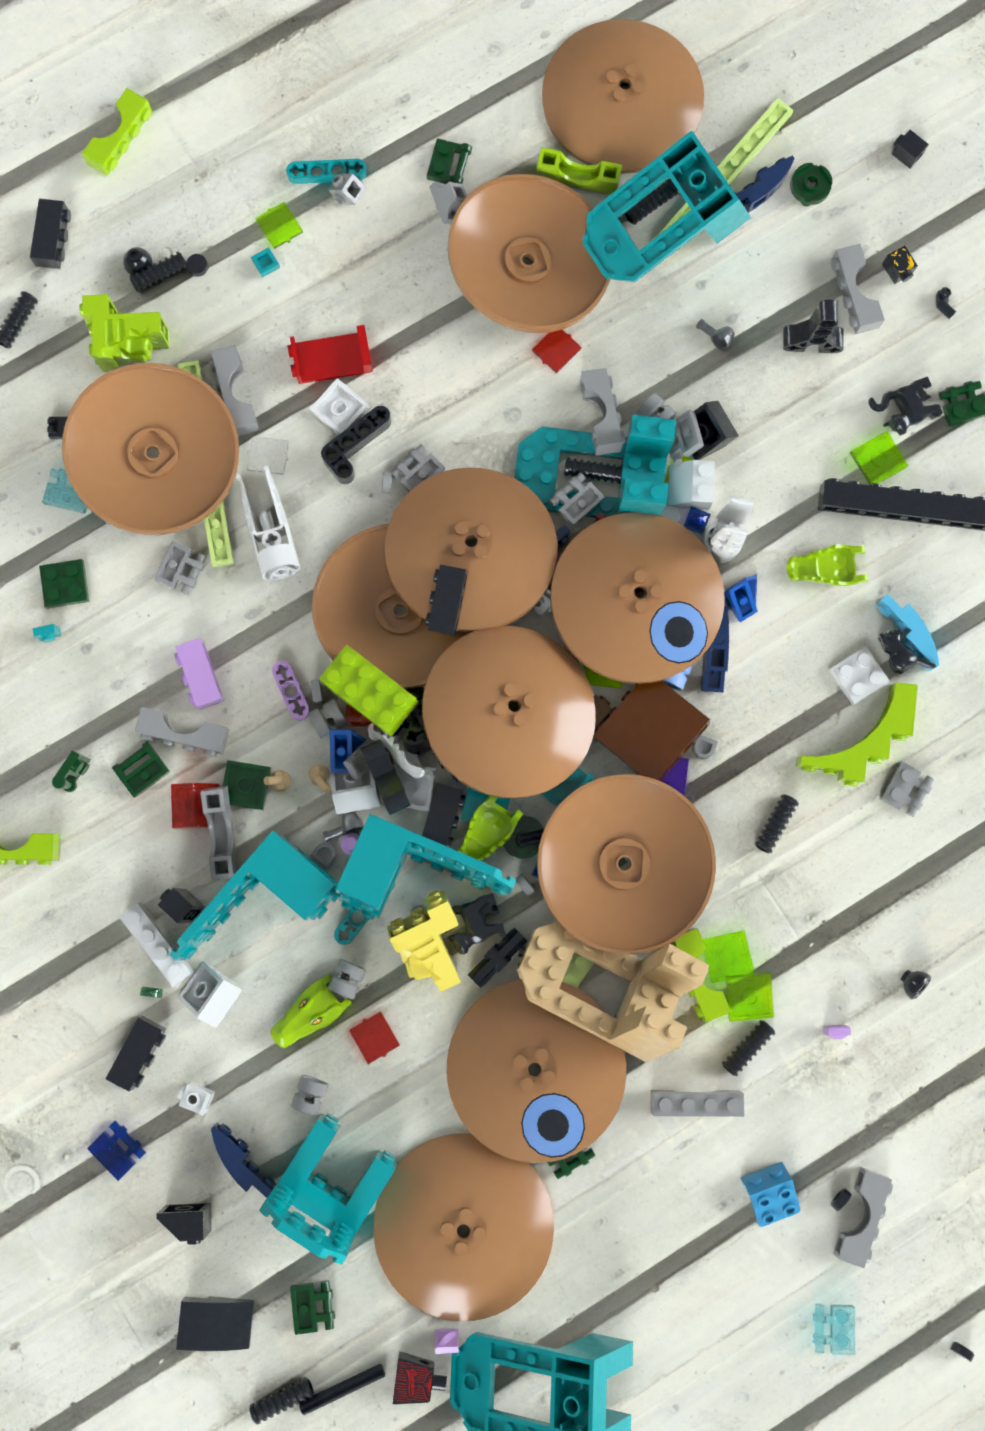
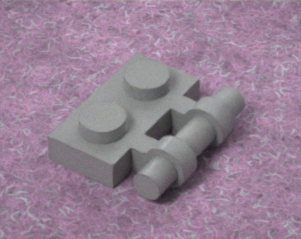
(688, 435)
(425, 469)
(581, 504)
(174, 564)
(900, 786)

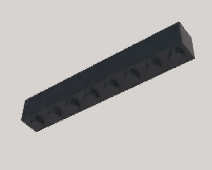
(902, 504)

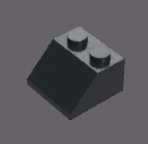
(714, 429)
(187, 1221)

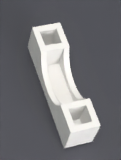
(147, 933)

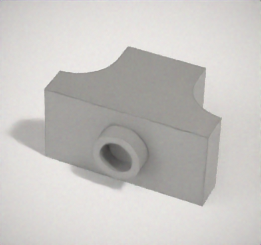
(448, 199)

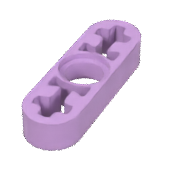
(279, 678)

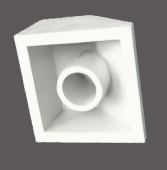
(691, 484)
(353, 794)
(209, 994)

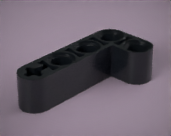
(359, 441)

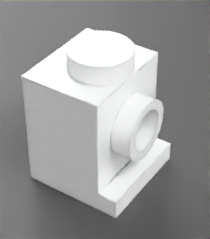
(203, 1095)

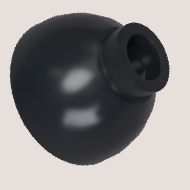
(136, 260)
(915, 983)

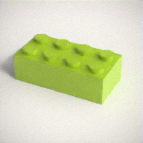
(368, 690)

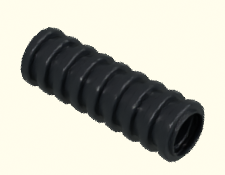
(652, 202)
(158, 272)
(16, 318)
(593, 470)
(776, 823)
(748, 1048)
(281, 1400)

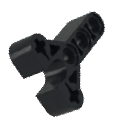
(818, 330)
(416, 729)
(385, 777)

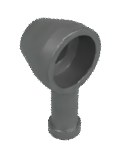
(720, 338)
(350, 824)

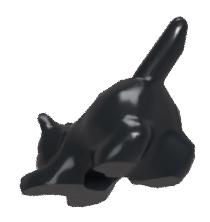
(900, 656)

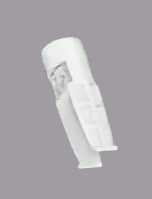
(726, 532)
(275, 560)

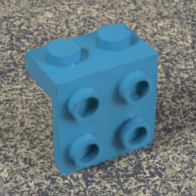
(771, 1194)

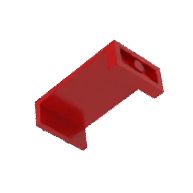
(330, 357)

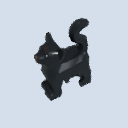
(910, 403)
(474, 919)

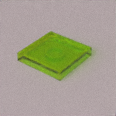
(879, 459)
(728, 956)
(749, 996)

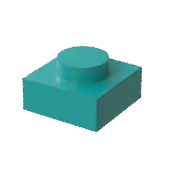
(265, 262)
(46, 633)

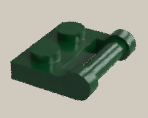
(442, 161)
(70, 771)
(145, 774)

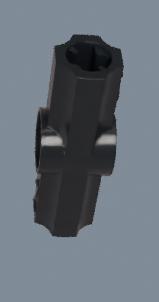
(497, 957)

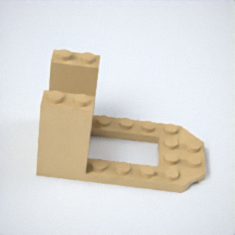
(646, 1012)

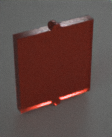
(556, 349)
(374, 1037)

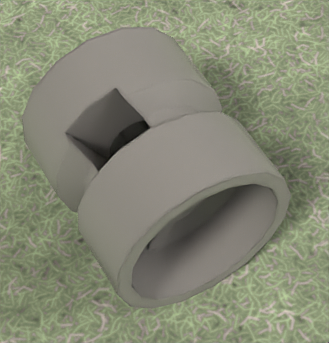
(654, 405)
(321, 723)
(346, 987)
(312, 1087)

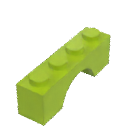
(105, 152)
(599, 177)
(39, 847)
(709, 1002)

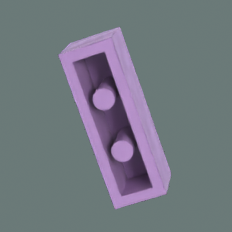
(198, 674)

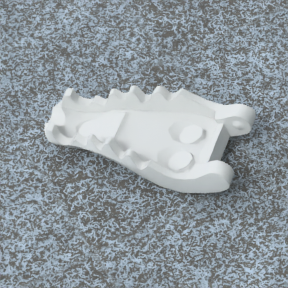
(408, 762)

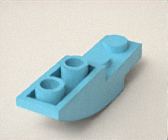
(917, 635)

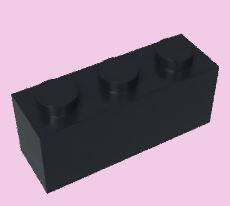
(50, 233)
(446, 600)
(443, 814)
(180, 905)
(136, 1054)

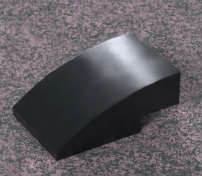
(214, 1324)

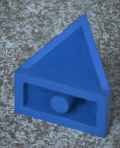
(743, 598)
(342, 745)

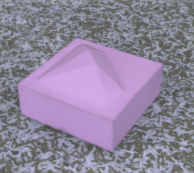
(837, 1031)
(446, 1341)

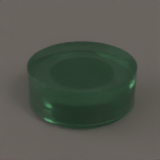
(151, 992)

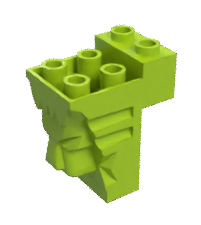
(121, 336)

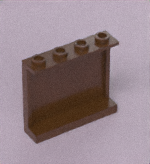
(651, 729)

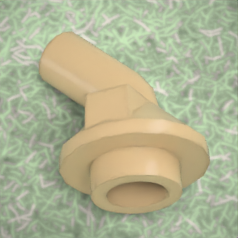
(319, 775)
(278, 781)

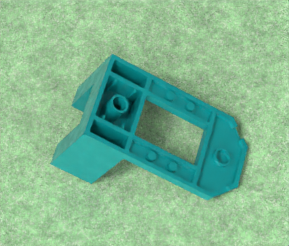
(701, 185)
(642, 459)
(380, 857)
(283, 871)
(323, 1201)
(577, 1382)

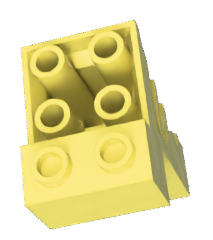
(421, 943)

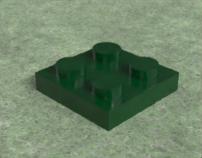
(64, 583)
(246, 784)

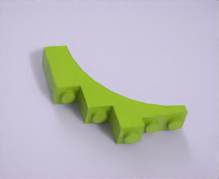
(895, 722)

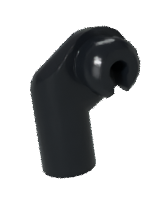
(942, 301)

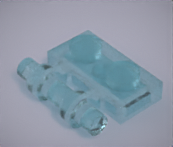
(61, 495)
(841, 1329)

